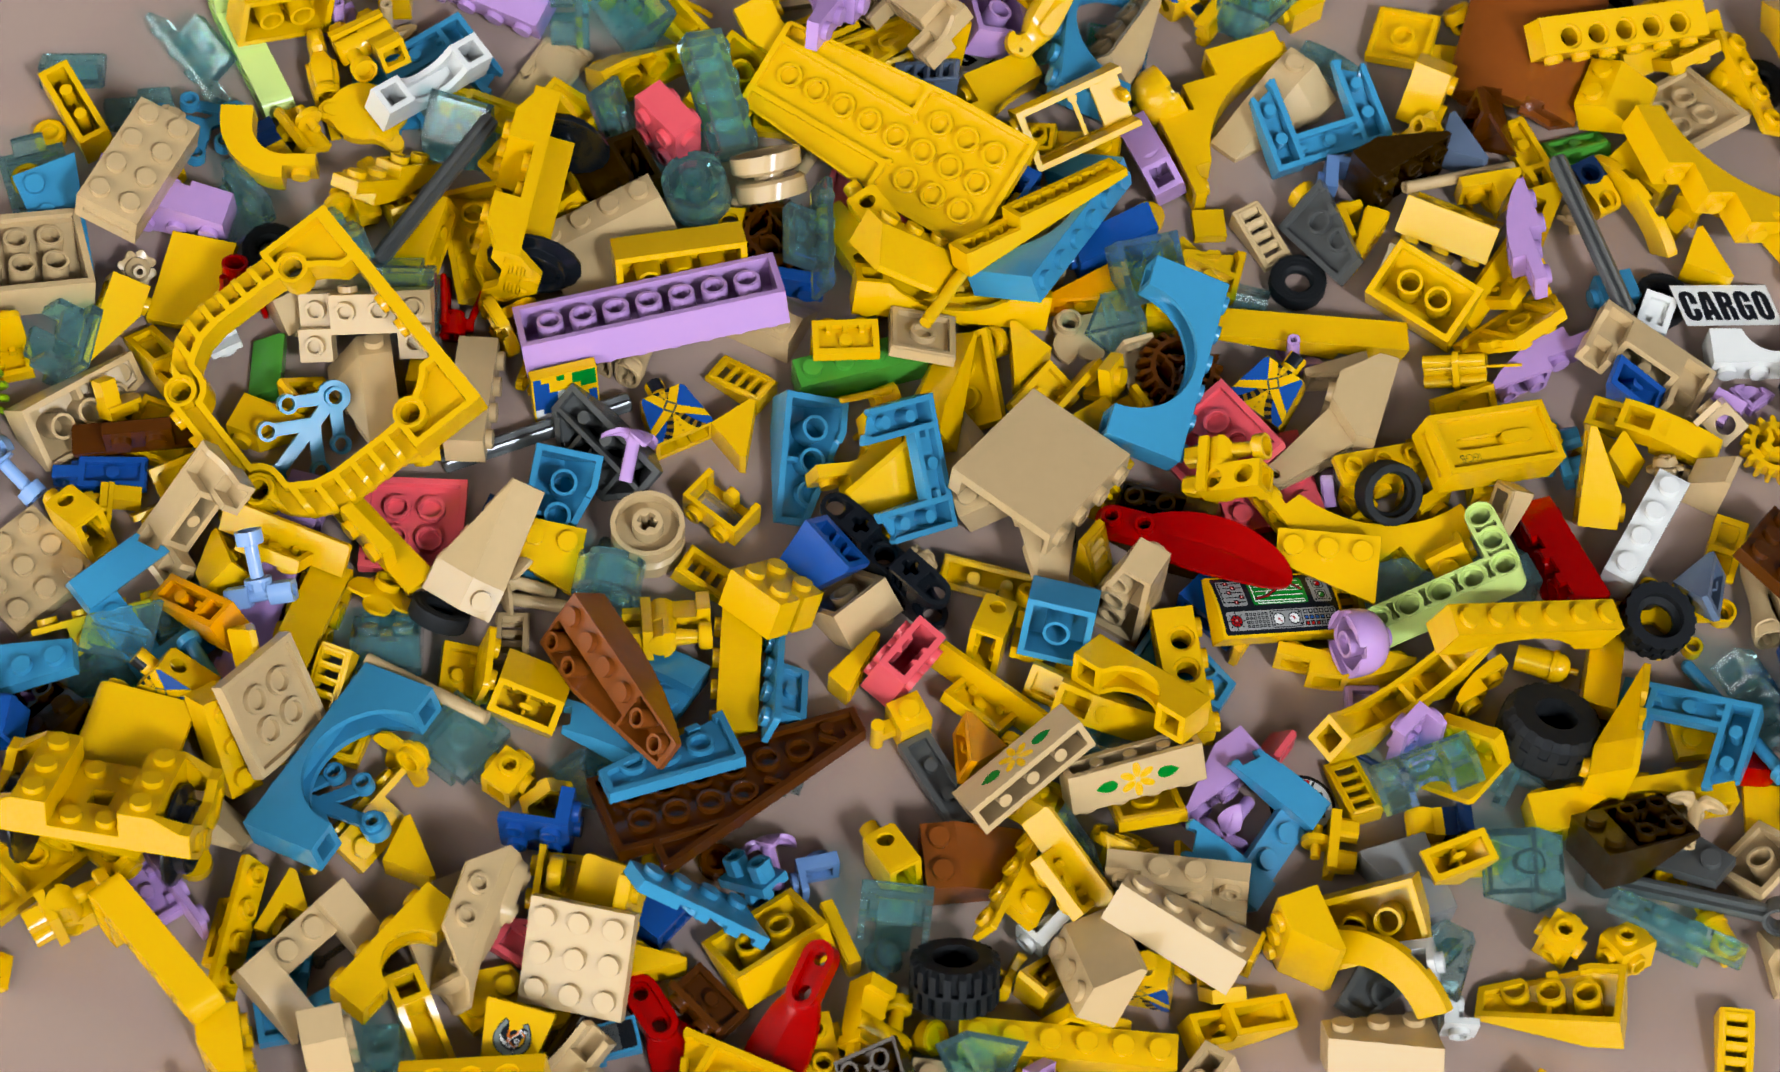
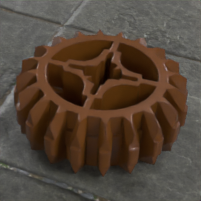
(764, 242)
(1155, 363)

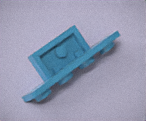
(783, 689)

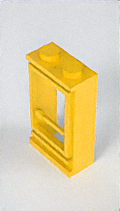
(1110, 101)

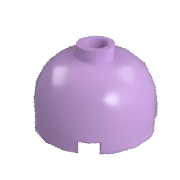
(1359, 641)

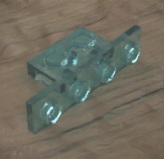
(199, 51)
(810, 237)
(1676, 934)

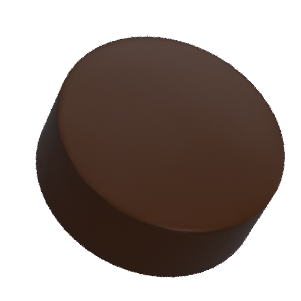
(711, 861)

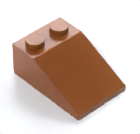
(964, 859)

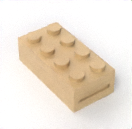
(137, 169)

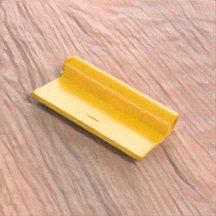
(123, 730)

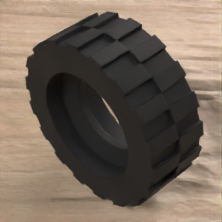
(1677, 607)

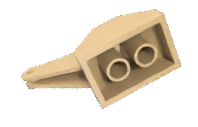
(1346, 422)

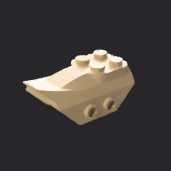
(480, 904)

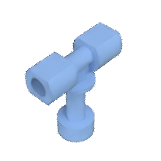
(29, 490)
(258, 586)

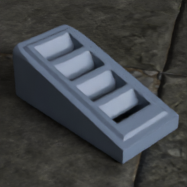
(946, 73)

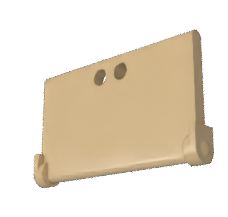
(543, 65)

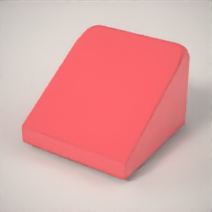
(1279, 744)

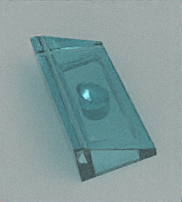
(88, 67)
(610, 108)

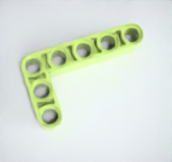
(255, 66)
(1482, 581)

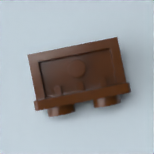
(707, 1002)

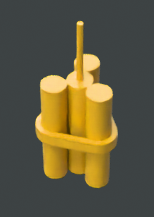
(1457, 370)

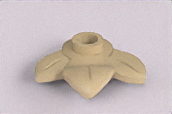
(1073, 342)

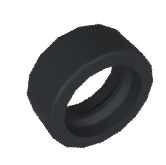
(1411, 499)

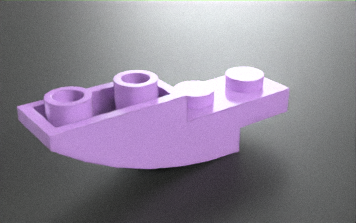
(1524, 239)
(1545, 355)

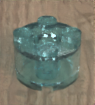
(696, 189)
(610, 573)

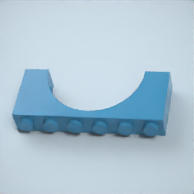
(1072, 59)
(1036, 266)
(1194, 307)
(369, 704)

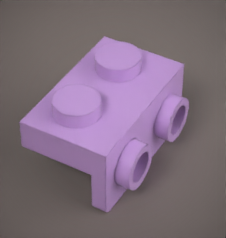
(1415, 729)

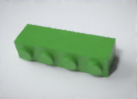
(853, 376)

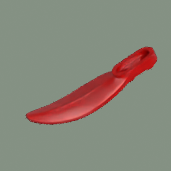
(1203, 544)
(792, 1023)
(665, 1046)

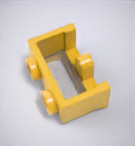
(719, 509)

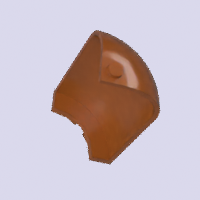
(1497, 57)

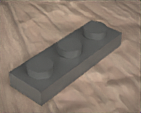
(933, 775)

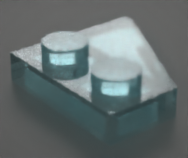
(121, 631)
(1458, 948)

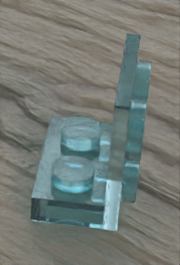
(252, 201)

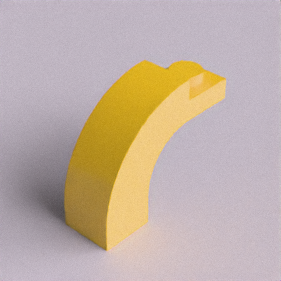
(266, 167)
(845, 474)

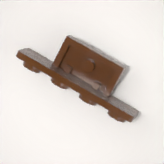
(128, 437)

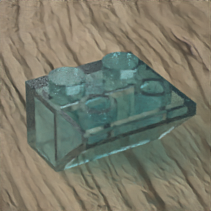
(390, 638)

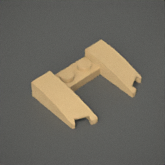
(267, 973)

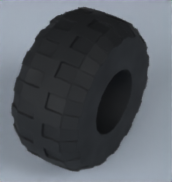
(1548, 730)

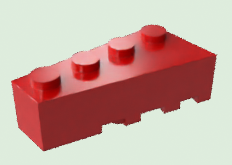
(1557, 554)

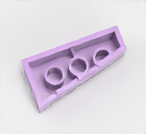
(194, 210)

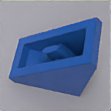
(1631, 382)

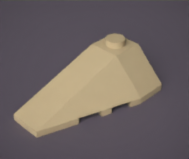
(1303, 93)
(45, 418)
(481, 559)

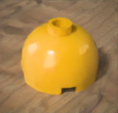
(1155, 97)

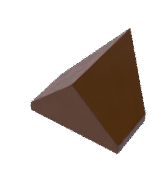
(1488, 123)

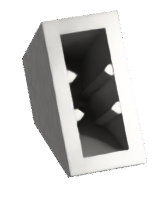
(1401, 858)

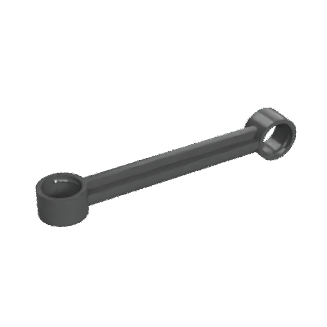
(1698, 899)

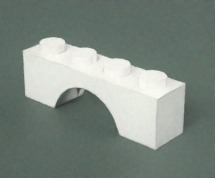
(404, 97)
(1737, 357)
(1643, 533)

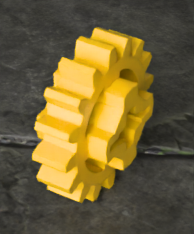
(1767, 457)

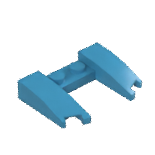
(425, 50)
(1291, 152)
(935, 507)
(98, 585)
(681, 681)
(1732, 719)
(1295, 811)

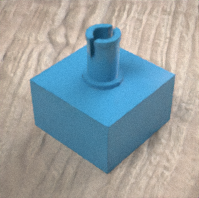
(1057, 620)

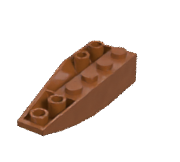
(612, 675)

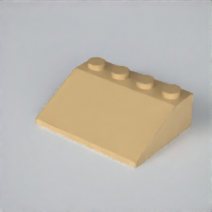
(620, 213)
(44, 260)

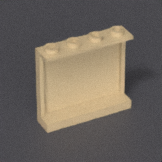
(1042, 468)

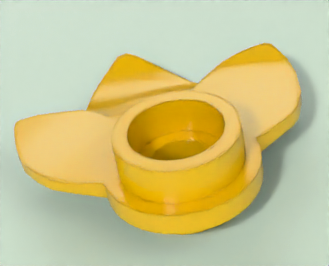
(379, 594)
(408, 754)

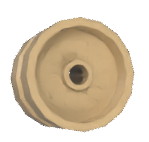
(768, 173)
(649, 528)

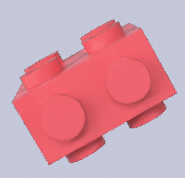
(666, 123)
(903, 660)

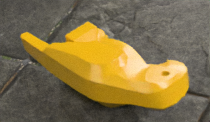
(1038, 26)
(321, 73)

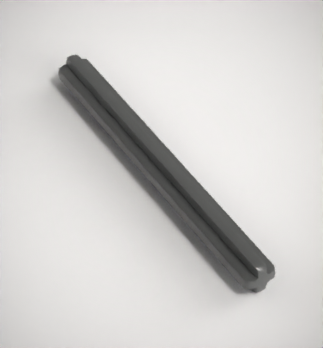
(434, 189)
(1590, 232)
(533, 433)

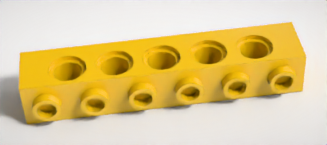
(1545, 33)

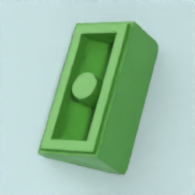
(1578, 146)
(267, 366)

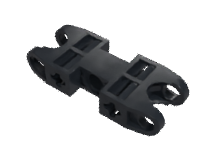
(909, 581)

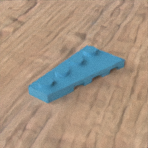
(51, 187)
(36, 663)
(703, 753)
(698, 900)

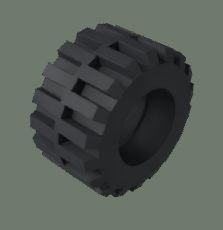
(954, 978)

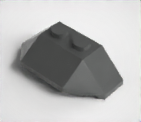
(579, 426)

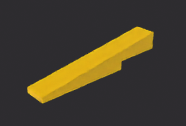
(1031, 215)
(1318, 334)

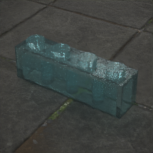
(717, 93)

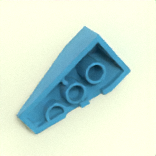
(802, 434)
(568, 483)

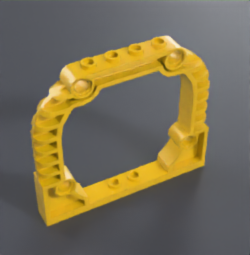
(322, 252)

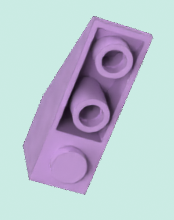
(1154, 162)
(1221, 781)

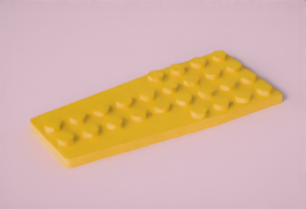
(876, 124)

